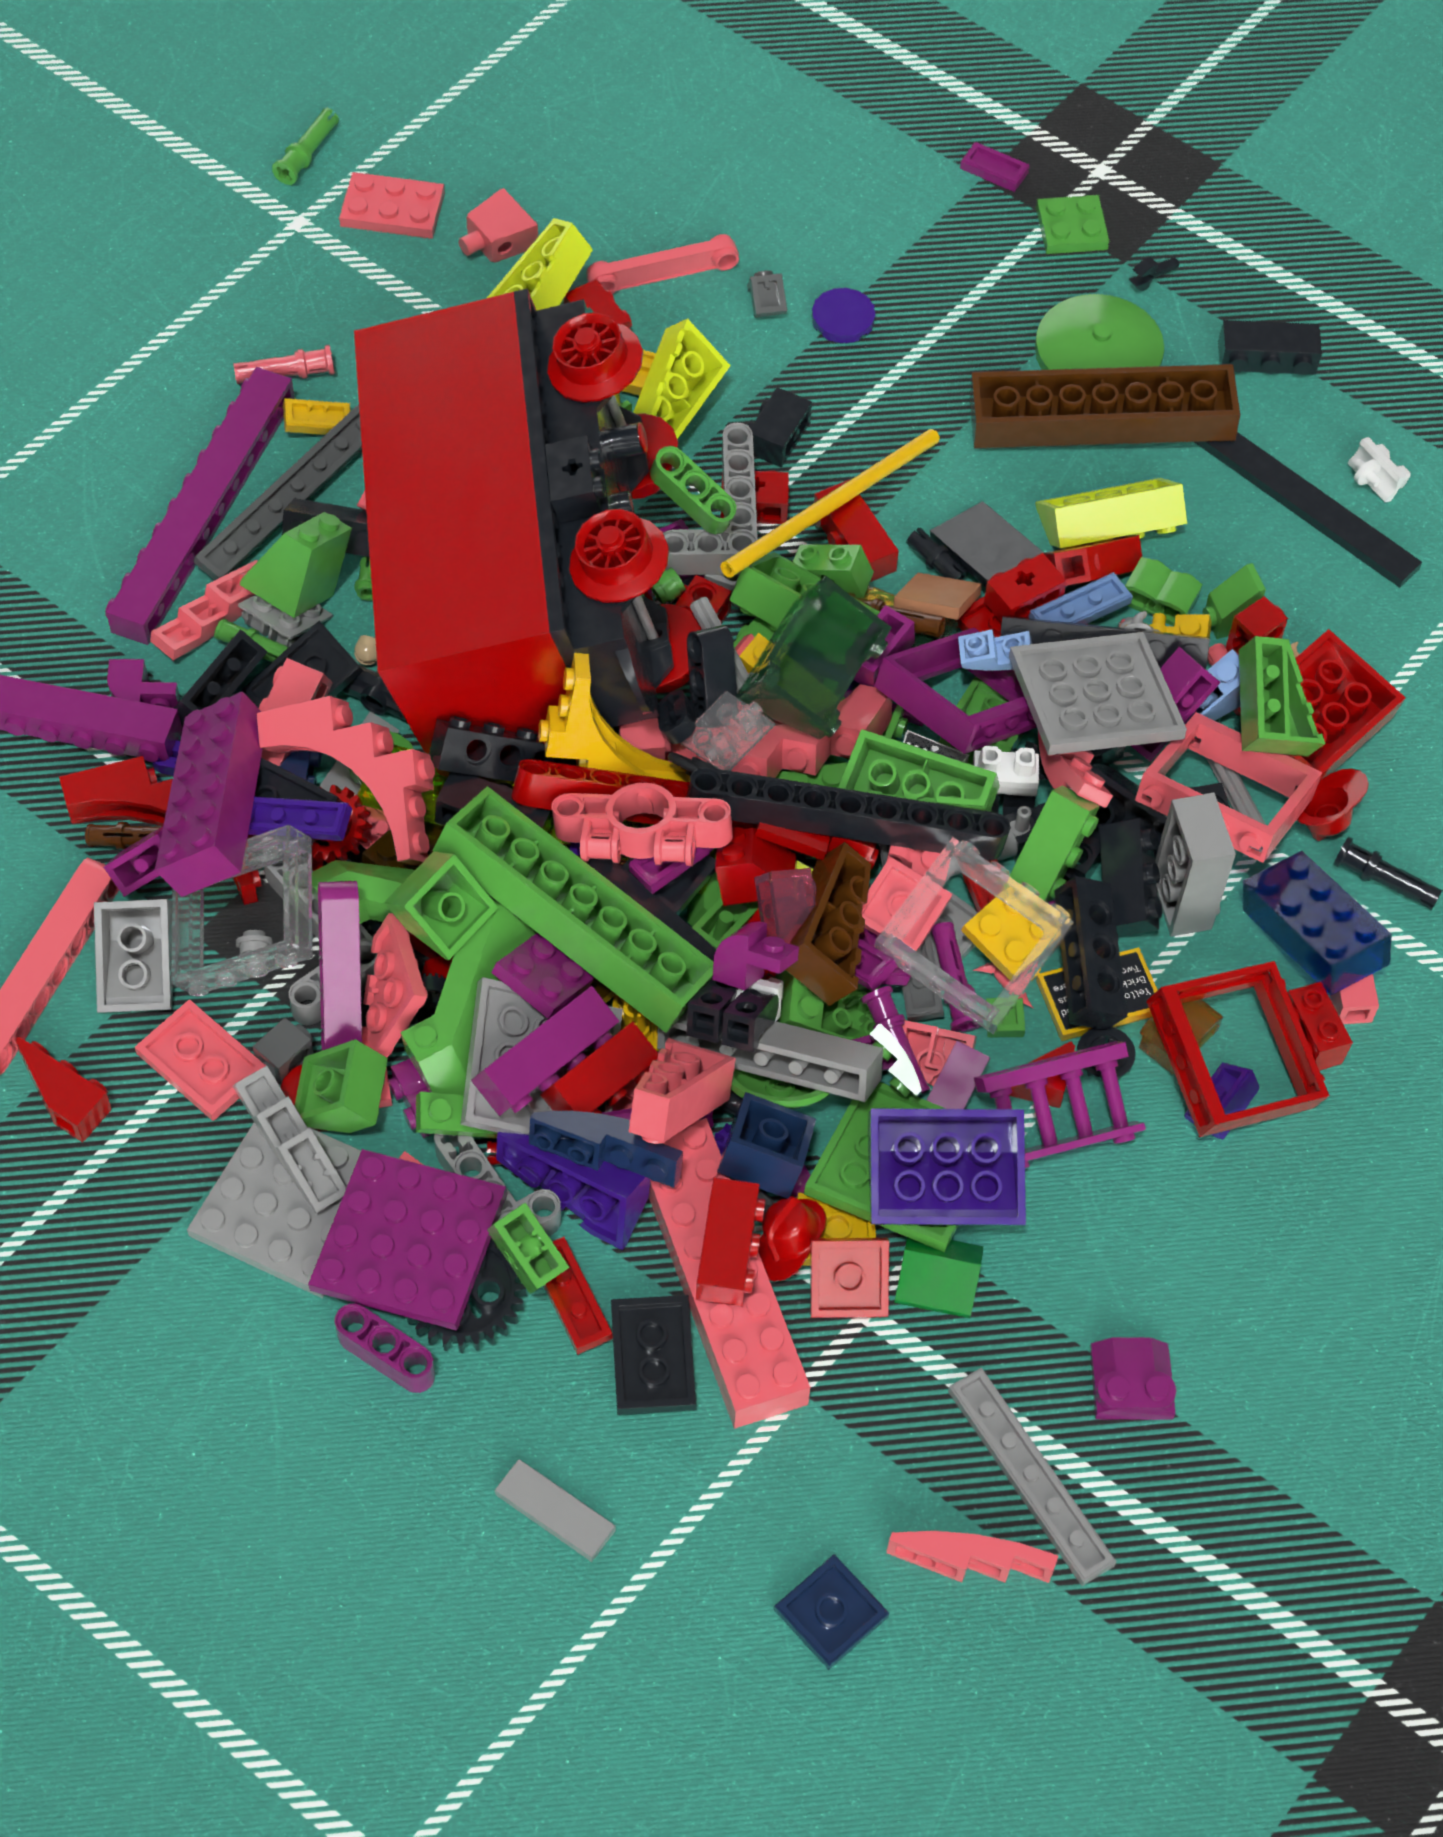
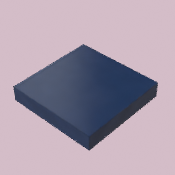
(831, 1611)

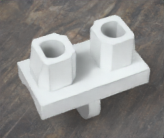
(1377, 470)

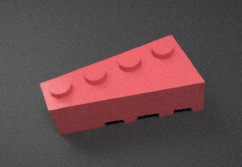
(679, 1090)

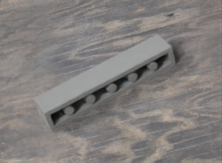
(800, 1058)

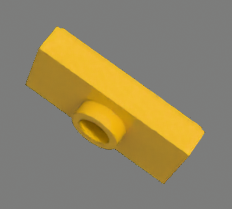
(312, 415)

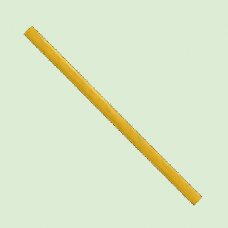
(828, 503)

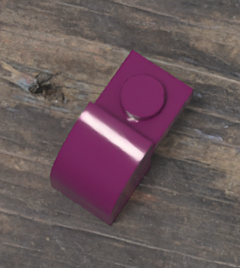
(130, 681)
(746, 954)

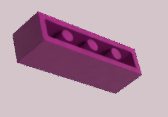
(546, 1050)

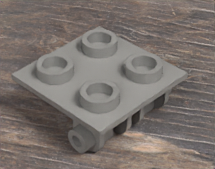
(278, 624)

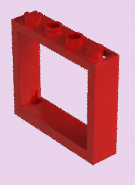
(1189, 1063)

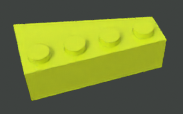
(548, 265)
(681, 376)

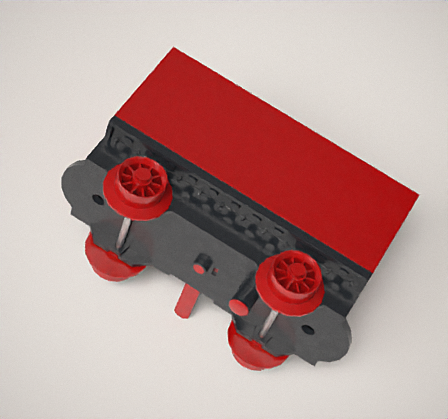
(467, 557)

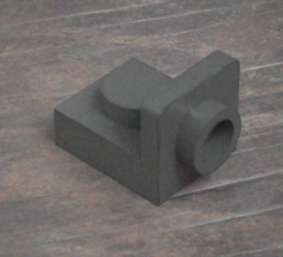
(767, 294)

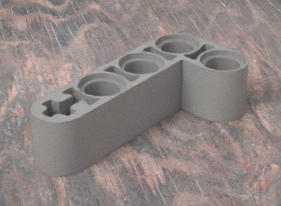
(472, 1158)

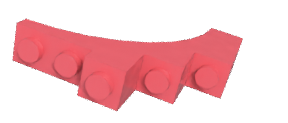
(366, 749)
(799, 752)

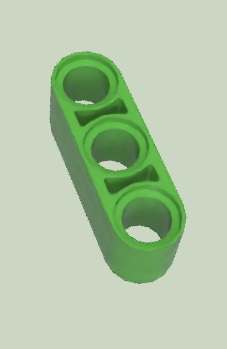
(690, 474)

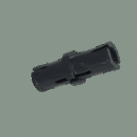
(935, 555)

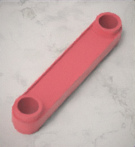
(714, 254)

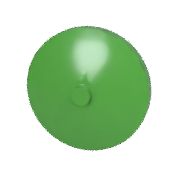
(1098, 334)

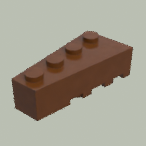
(833, 927)

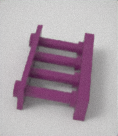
(1070, 1068)

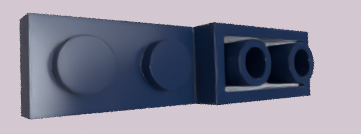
(597, 1138)

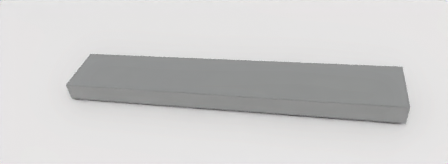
(1032, 1477)

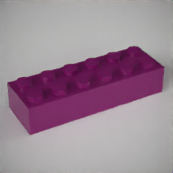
(211, 796)

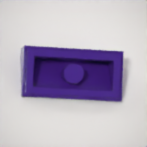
(1235, 1089)

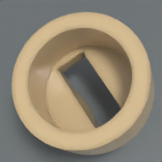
(366, 650)

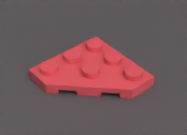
(394, 989)

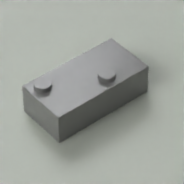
(1193, 864)

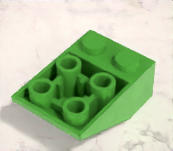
(804, 1009)

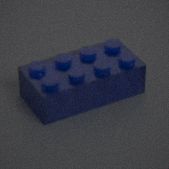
(1317, 922)

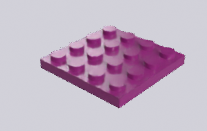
(408, 1239)

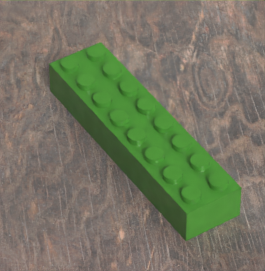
(576, 908)

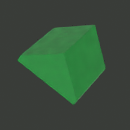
(940, 1279)

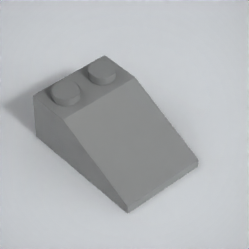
(133, 955)

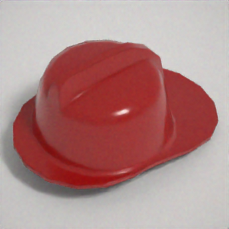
(1333, 803)
(787, 1235)

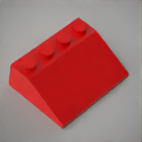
(1346, 698)

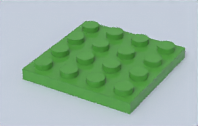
(843, 1168)

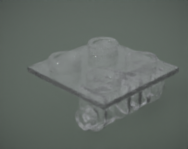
(728, 731)

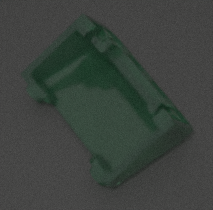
(814, 659)

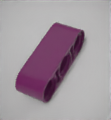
(378, 1332)

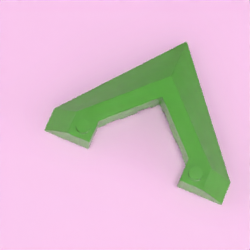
(441, 1042)

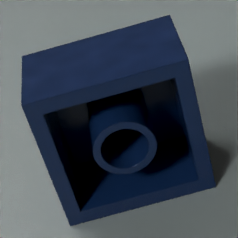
(767, 1145)

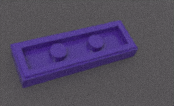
(314, 818)

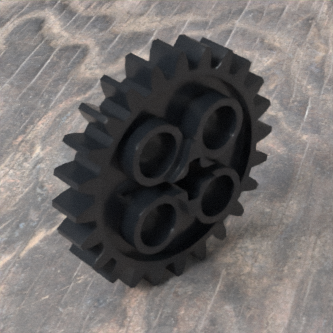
(493, 1276)

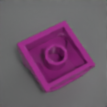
(1132, 1379)

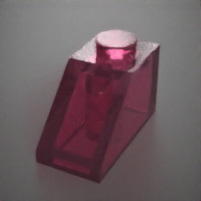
(785, 900)

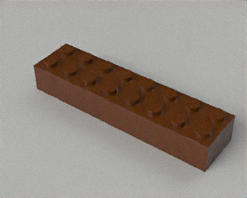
(1104, 406)

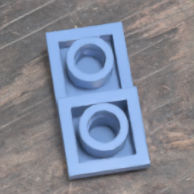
(989, 652)

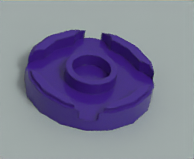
(843, 315)

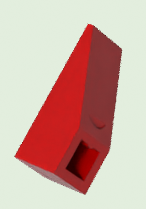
(1097, 559)
(68, 1097)

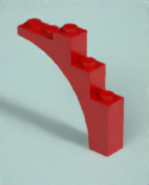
(130, 793)

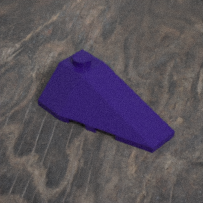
(604, 1199)

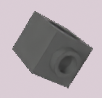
(284, 1048)

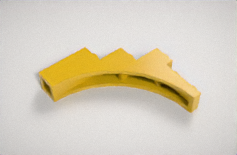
(581, 733)

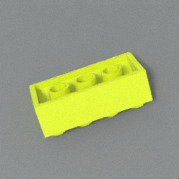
(1113, 513)

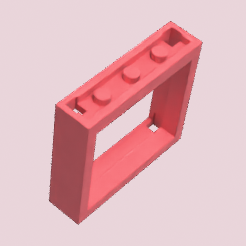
(1225, 747)

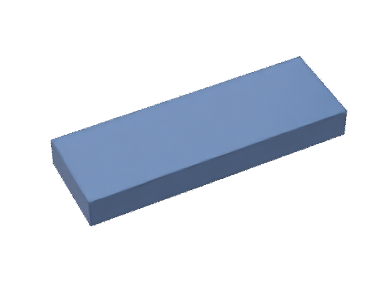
(1086, 602)

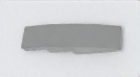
(290, 1139)

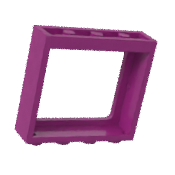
(902, 681)

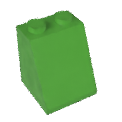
(301, 565)

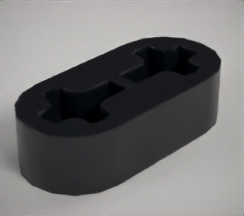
(676, 717)

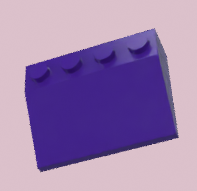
(946, 1166)

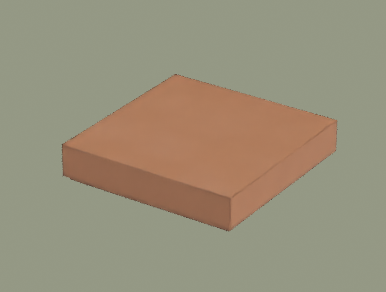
(937, 595)

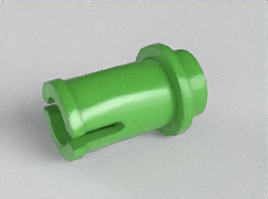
(363, 585)

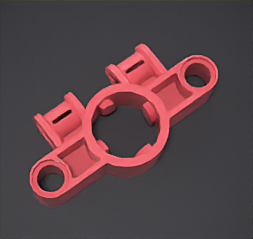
(598, 826)

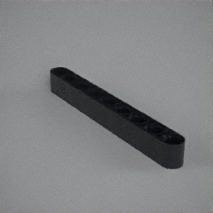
(850, 812)

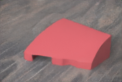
(933, 1046)

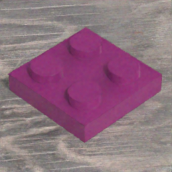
(542, 975)

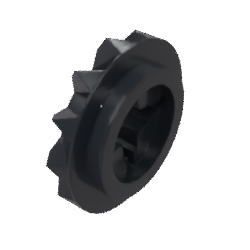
(1097, 1037)

